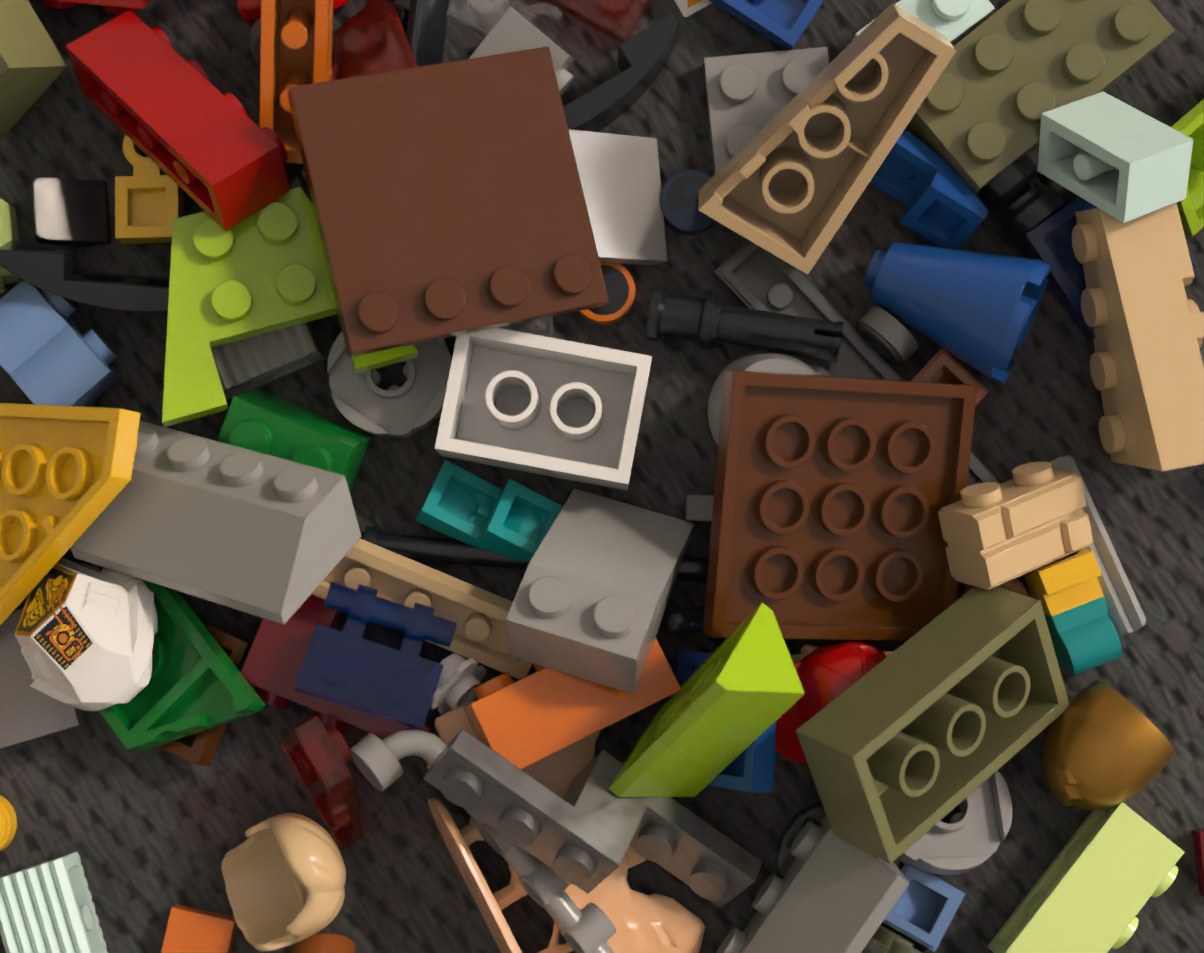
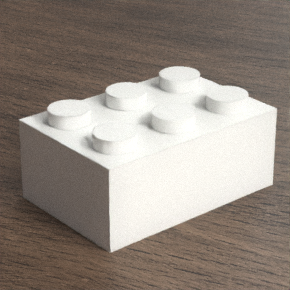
(544, 406)

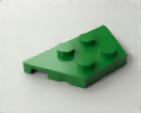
(189, 685)

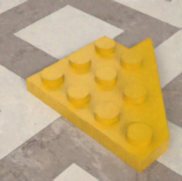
(54, 482)

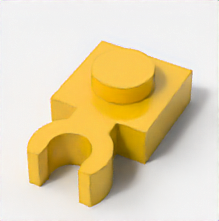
(145, 201)

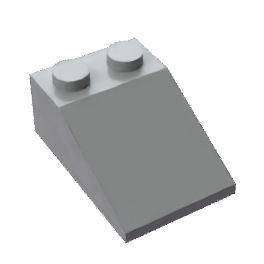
(598, 590)

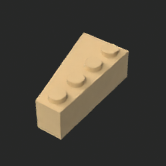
(828, 142)
(1145, 337)

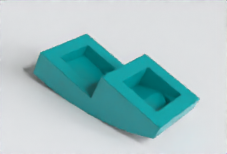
(485, 516)

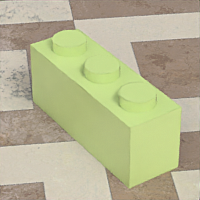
(1093, 887)

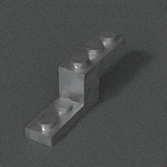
(591, 826)

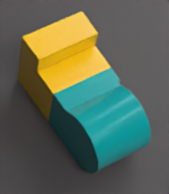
(1075, 611)

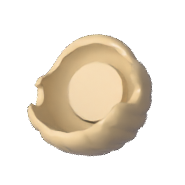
(284, 881)

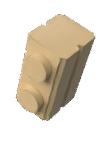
(1015, 525)

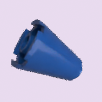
(962, 300)

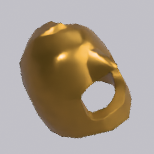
(1102, 750)

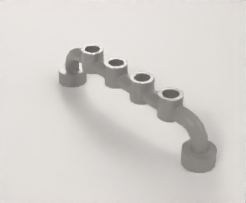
(582, 929)

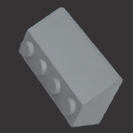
(224, 524)
(824, 902)

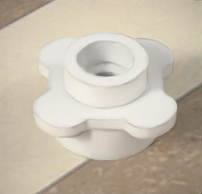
(457, 683)

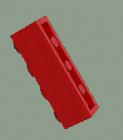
(180, 118)

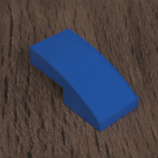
(935, 195)

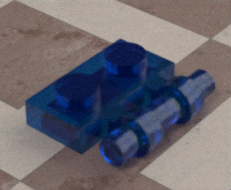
(371, 675)

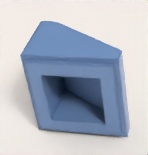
(924, 907)

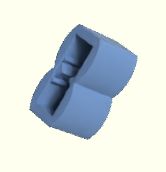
(49, 352)

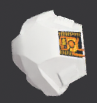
(88, 635)

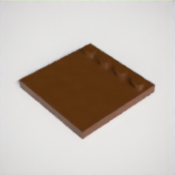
(447, 199)
(835, 503)

